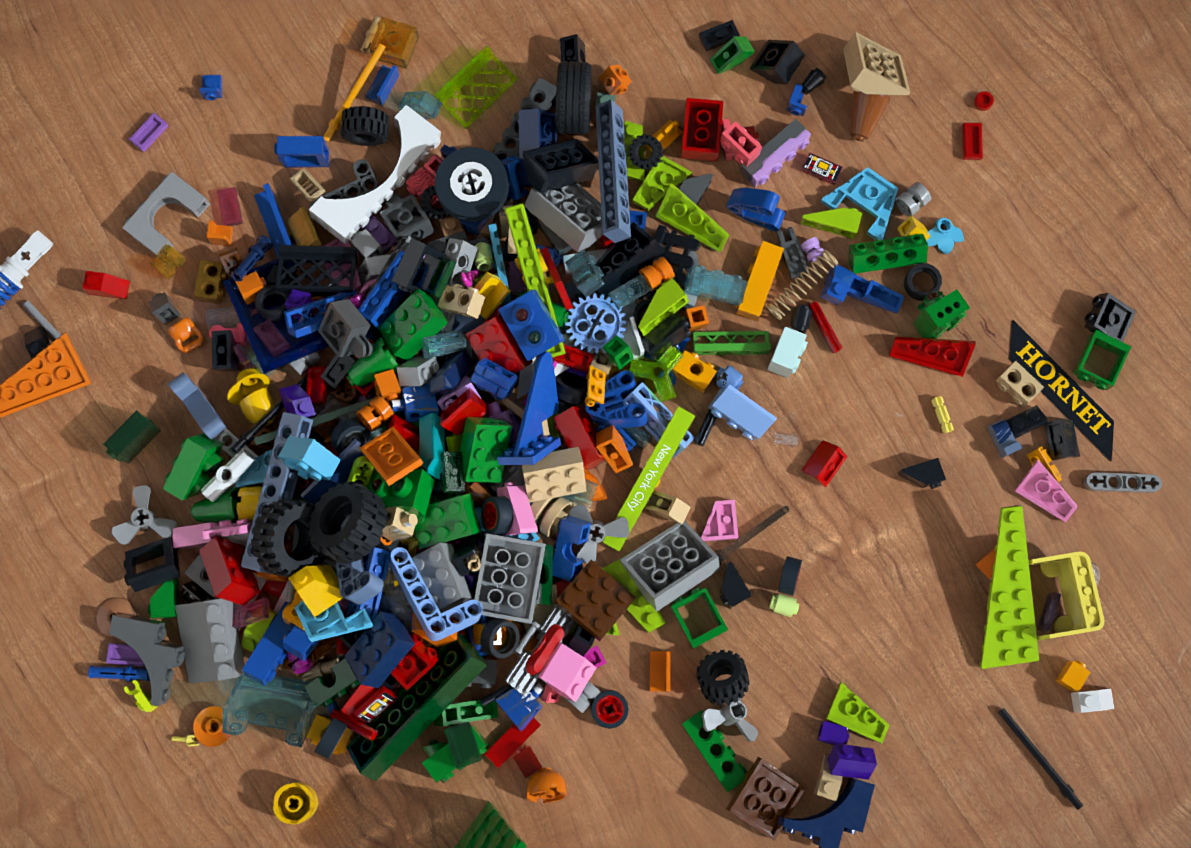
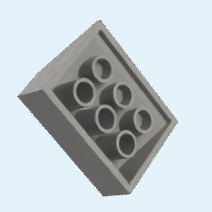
(569, 213)
(670, 564)
(509, 578)
(209, 640)

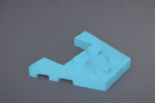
(870, 193)
(331, 621)

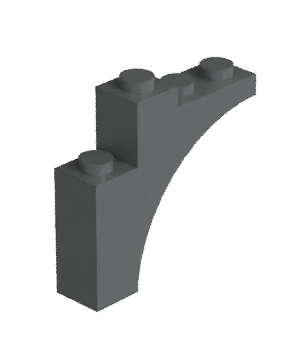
(159, 657)

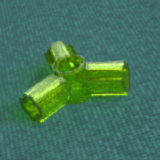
(667, 362)

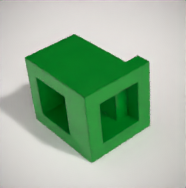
(618, 352)

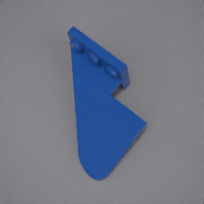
(540, 405)

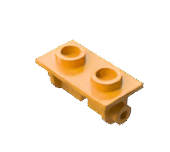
(667, 134)
(595, 386)
(1042, 455)

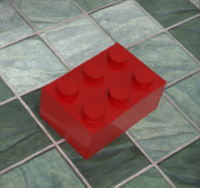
(702, 129)
(496, 343)
(580, 433)
(225, 572)

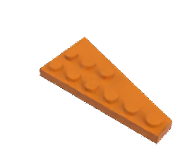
(45, 376)

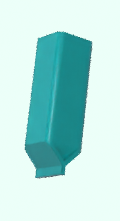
(431, 443)

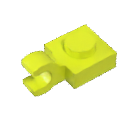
(142, 697)

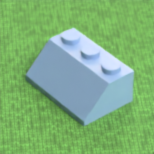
(741, 412)

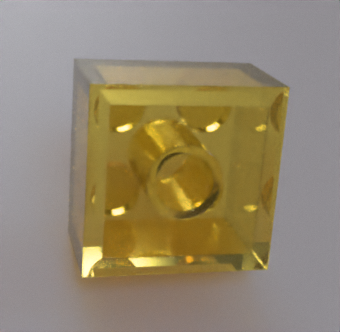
(399, 41)

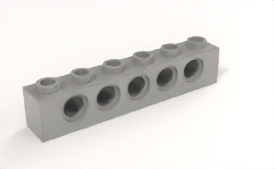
(463, 254)

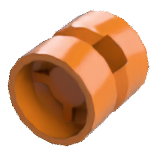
(657, 272)
(380, 409)

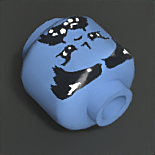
(729, 376)

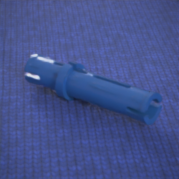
(118, 673)

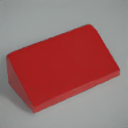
(357, 699)

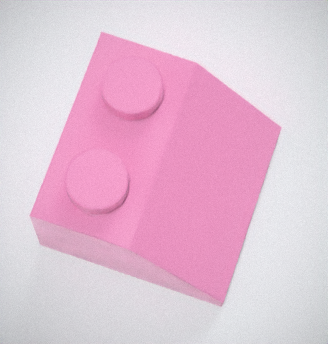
(567, 672)

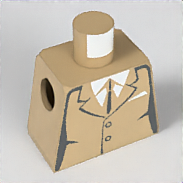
(399, 524)

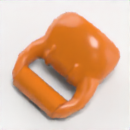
(183, 330)

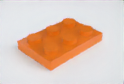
(391, 456)

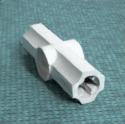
(219, 483)

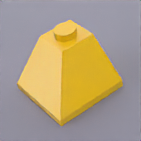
(317, 587)

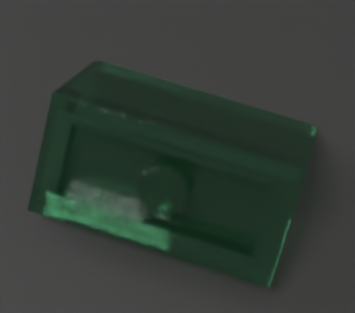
(452, 473)
(463, 745)

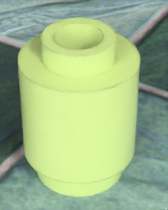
(483, 257)
(784, 605)

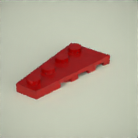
(939, 354)

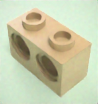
(461, 301)
(1022, 380)

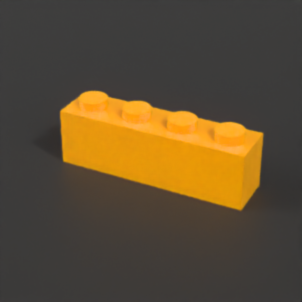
(760, 280)

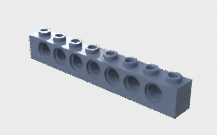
(613, 171)
(279, 479)

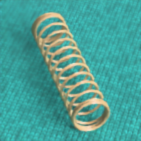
(829, 258)

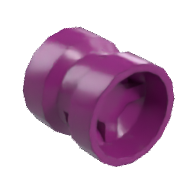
(298, 665)

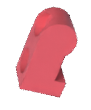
(238, 333)

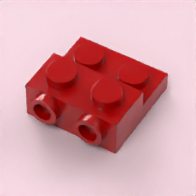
(415, 663)

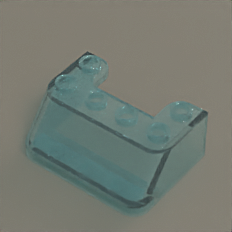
(277, 705)

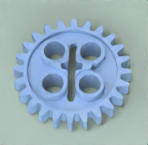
(580, 316)

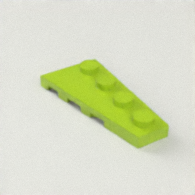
(689, 218)
(640, 607)

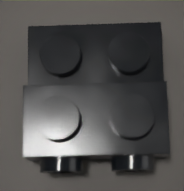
(1109, 316)

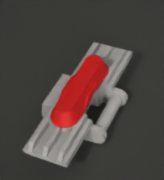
(530, 664)

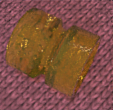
(168, 262)

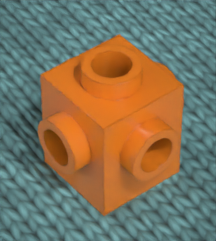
(615, 80)

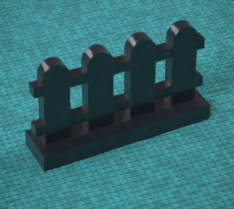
(683, 261)

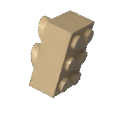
(555, 475)

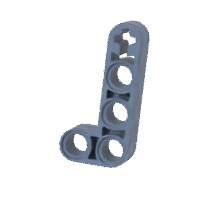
(197, 405)
(357, 583)

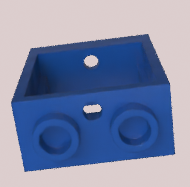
(302, 151)

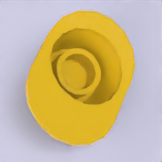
(247, 383)

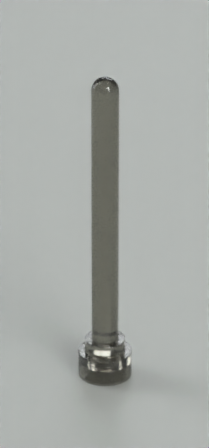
(722, 554)

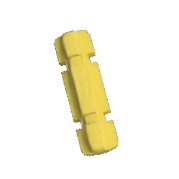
(942, 414)

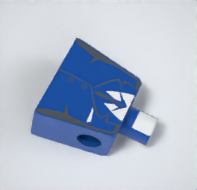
(416, 402)
(521, 708)

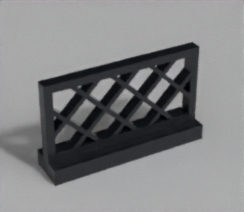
(317, 256)

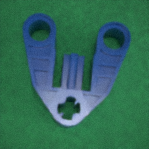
(757, 207)
(613, 410)

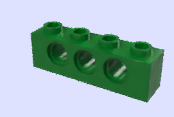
(888, 253)
(728, 780)

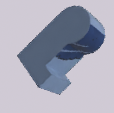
(1003, 438)

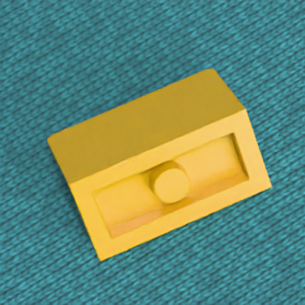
(494, 292)

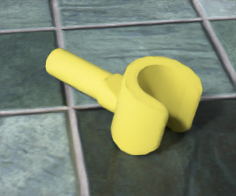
(189, 740)

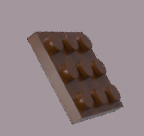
(595, 600)
(765, 797)

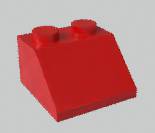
(466, 405)

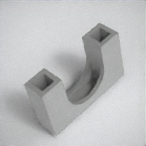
(170, 191)

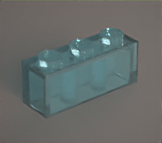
(715, 285)

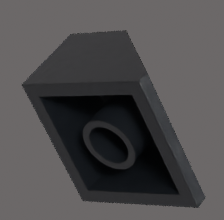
(778, 61)

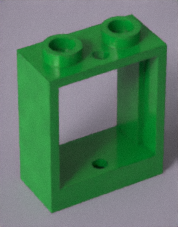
(1109, 344)
(696, 593)

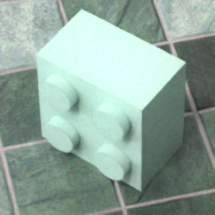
(785, 357)

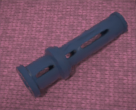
(255, 253)

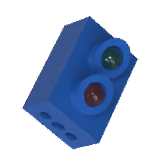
(531, 324)

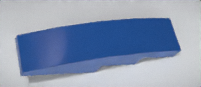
(873, 293)

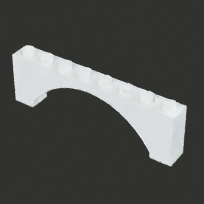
(346, 216)

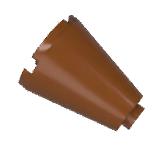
(866, 113)

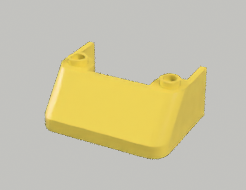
(1078, 593)

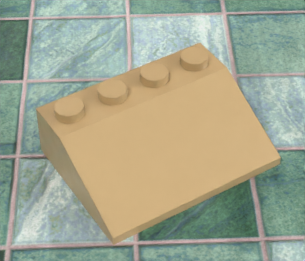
(874, 68)

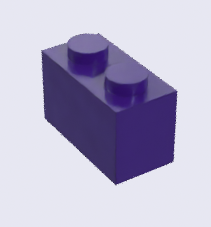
(852, 761)

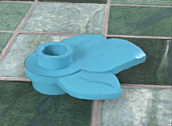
(944, 238)

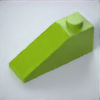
(837, 221)
(666, 302)

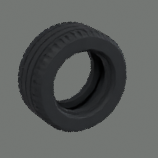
(573, 97)

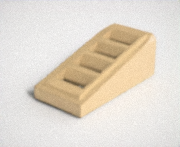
(300, 177)

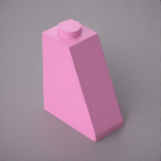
(522, 514)
(191, 536)

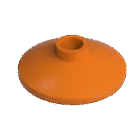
(203, 727)

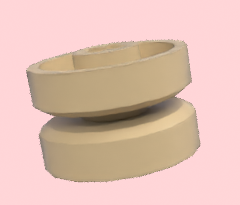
(549, 514)

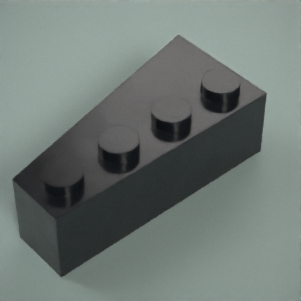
(627, 258)

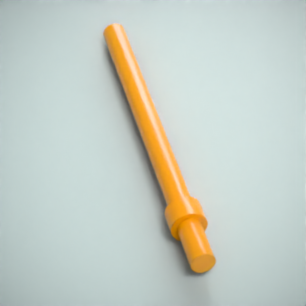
(334, 124)

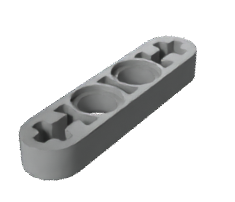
(1122, 480)

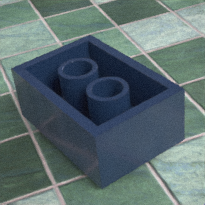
(379, 650)

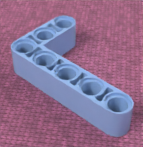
(426, 600)

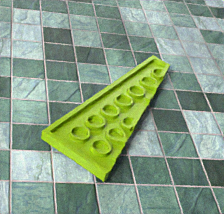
(1010, 621)

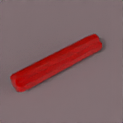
(825, 327)
(355, 725)

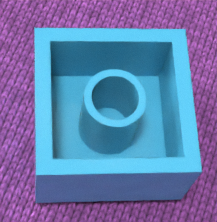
(309, 458)

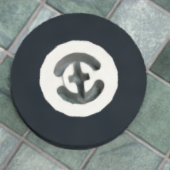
(451, 191)

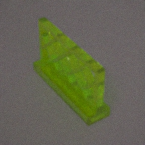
(467, 73)

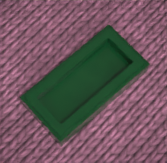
(440, 277)

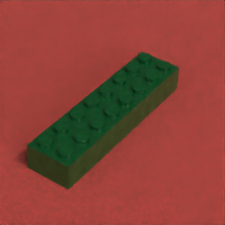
(416, 708)

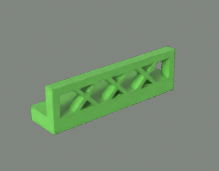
(731, 347)

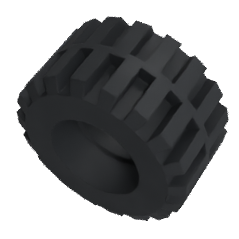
(364, 126)
(725, 690)

